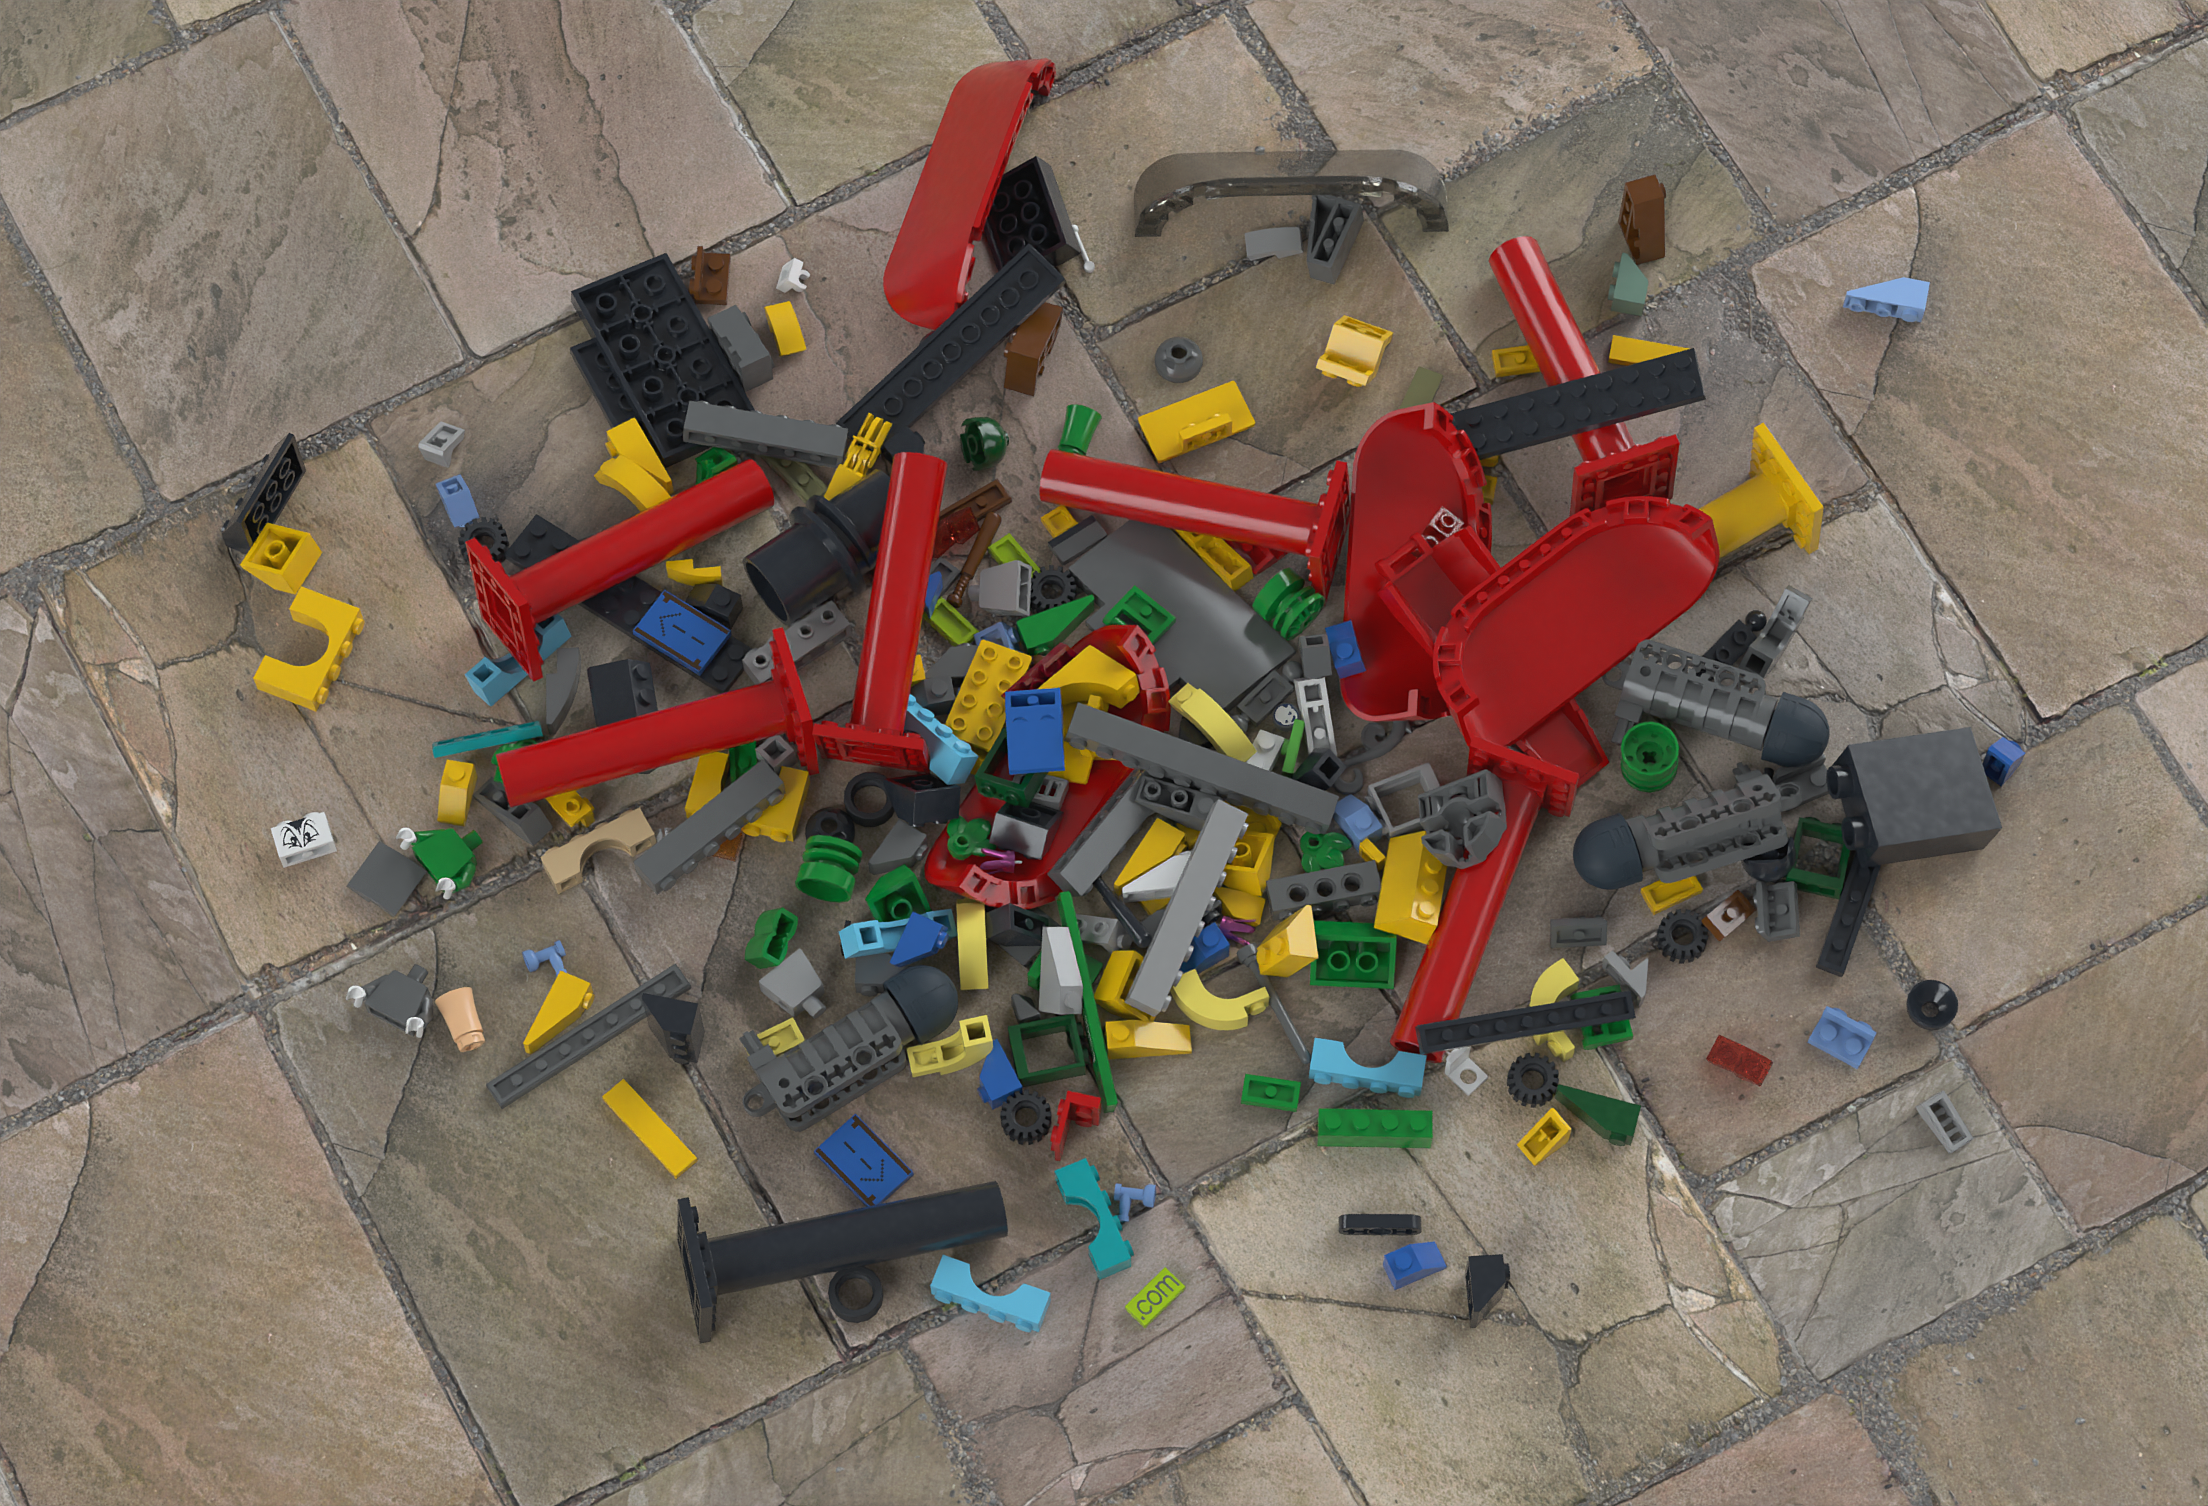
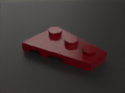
(1044, 669)

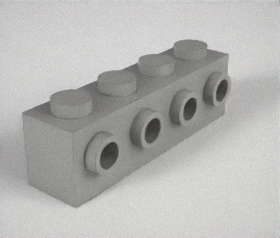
(806, 639)

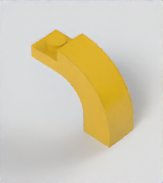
(632, 482)

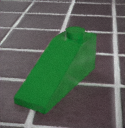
(1049, 628)

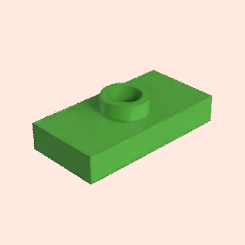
(1291, 747)

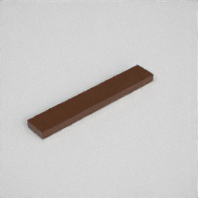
(982, 501)

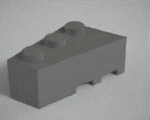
(1331, 235)
(742, 347)

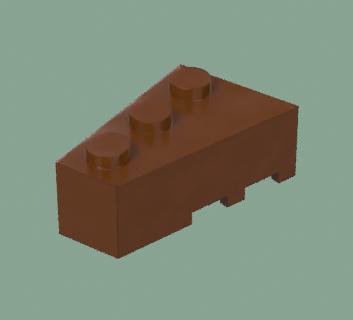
(1644, 219)
(1030, 347)

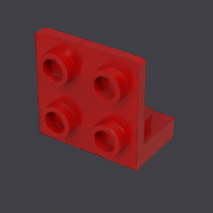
(1077, 1107)

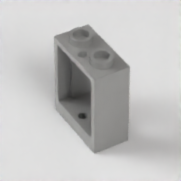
(1422, 774)

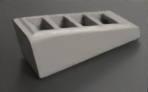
(1056, 801)
(1952, 1116)

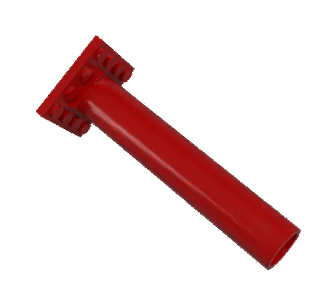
(1611, 460)
(1207, 507)
(520, 602)
(893, 625)
(667, 736)
(1480, 890)

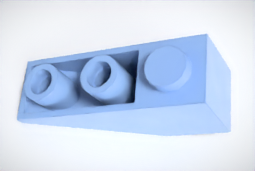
(1895, 298)

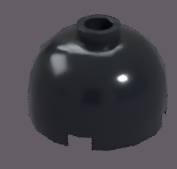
(1771, 864)

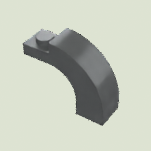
(1777, 633)

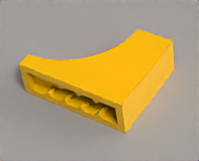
(1095, 675)

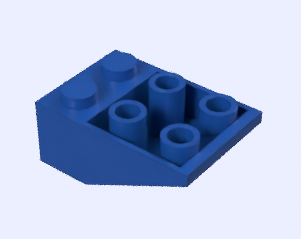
(1035, 731)

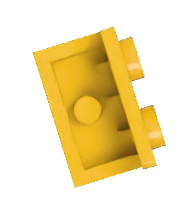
(572, 808)

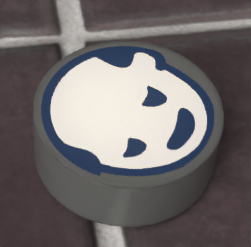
(1284, 716)

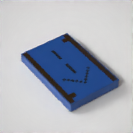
(682, 632)
(863, 1162)

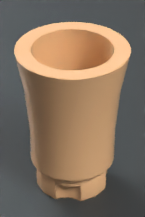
(461, 1018)

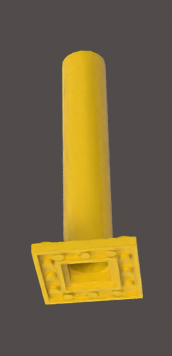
(1770, 497)

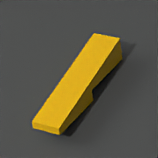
(1220, 558)

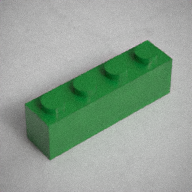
(1375, 1128)

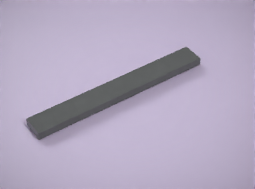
(584, 1038)

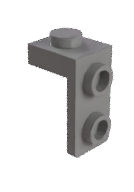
(1103, 932)

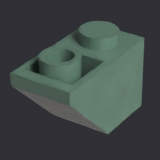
(1630, 289)

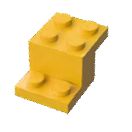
(1354, 351)

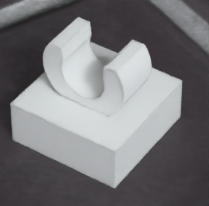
(790, 276)

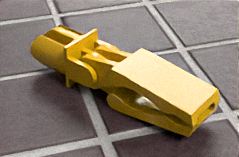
(859, 458)

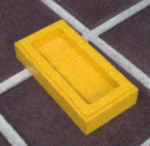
(1663, 895)

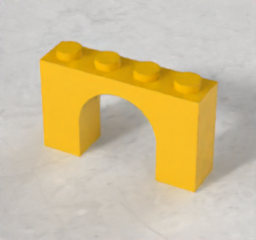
(310, 683)
(776, 821)

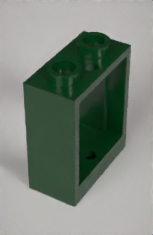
(1003, 789)
(1814, 882)
(1041, 1028)

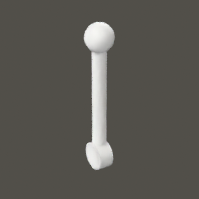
(1089, 265)

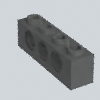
(1362, 875)

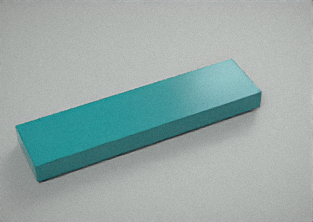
(487, 739)

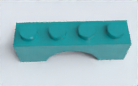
(1080, 1187)

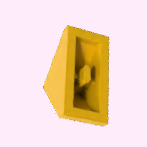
(1545, 1137)

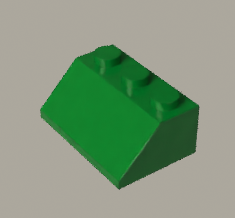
(1353, 955)

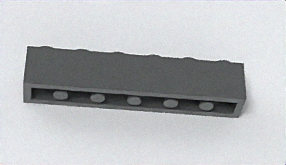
(765, 434)
(710, 827)
(1103, 837)

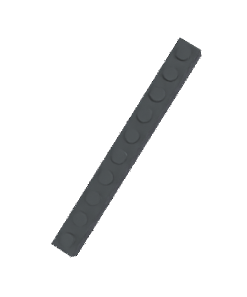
(1201, 768)

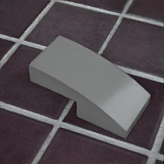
(1274, 241)

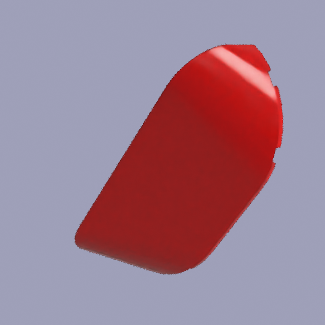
(958, 187)
(1400, 480)
(1570, 612)
(1029, 883)

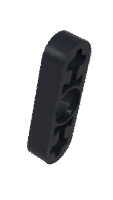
(1380, 1224)

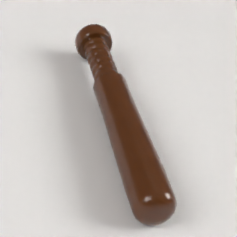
(980, 546)

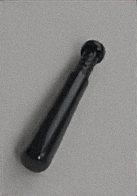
(1123, 914)

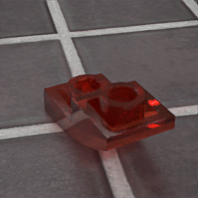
(1439, 528)
(954, 529)
(1739, 1060)

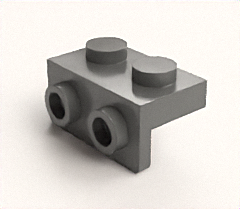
(1777, 910)

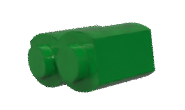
(771, 938)

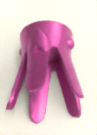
(1005, 865)
(1229, 925)

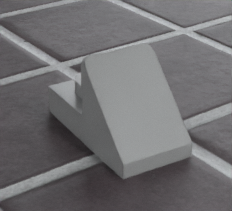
(440, 442)
(1629, 980)

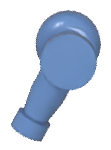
(552, 953)
(1125, 1195)

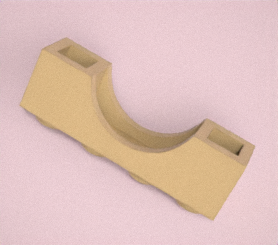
(627, 833)

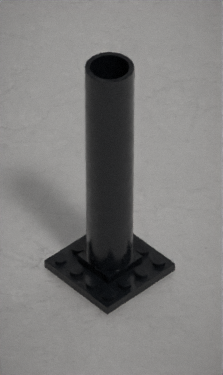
(830, 1243)

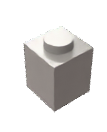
(776, 753)

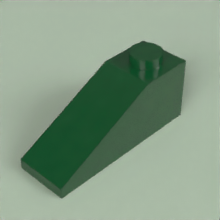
(1605, 1115)

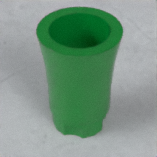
(1078, 429)

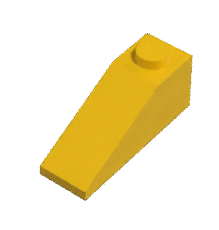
(632, 443)
(1156, 847)
(561, 1008)
(1146, 1039)

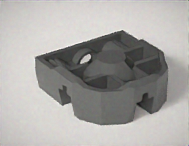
(1456, 813)

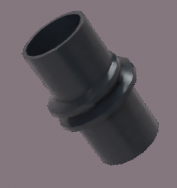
(821, 550)

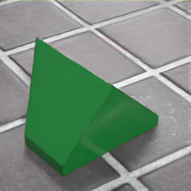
(712, 463)

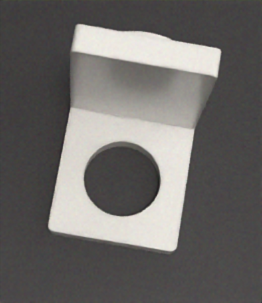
(1459, 1061)

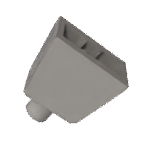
(1004, 589)
(795, 986)

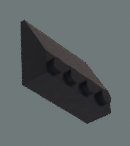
(1030, 212)
(265, 495)

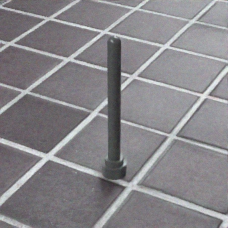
(1247, 956)

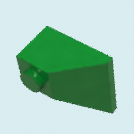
(897, 896)

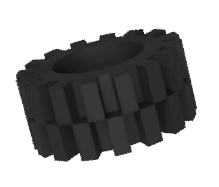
(481, 529)
(1051, 576)
(1677, 951)
(1537, 1064)
(1031, 1132)

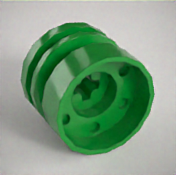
(1288, 603)
(1651, 743)
(828, 869)

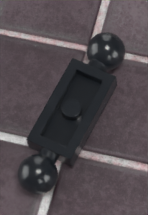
(1736, 640)

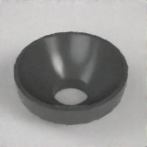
(1178, 369)

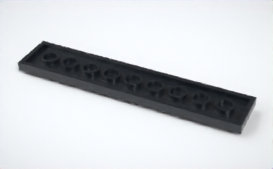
(958, 344)
(1583, 404)
(624, 603)

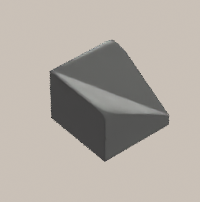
(1024, 1009)

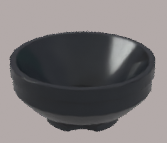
(845, 827)
(1935, 993)

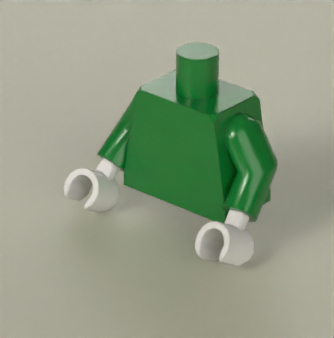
(444, 856)

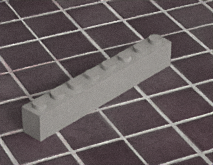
(1186, 908)

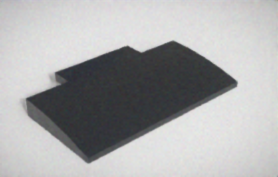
(651, 355)

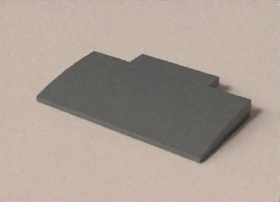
(1216, 634)

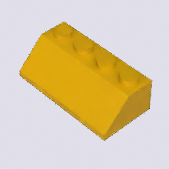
(1410, 889)

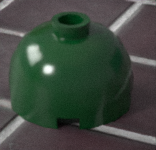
(983, 442)

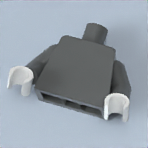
(398, 1000)

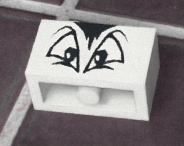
(303, 839)

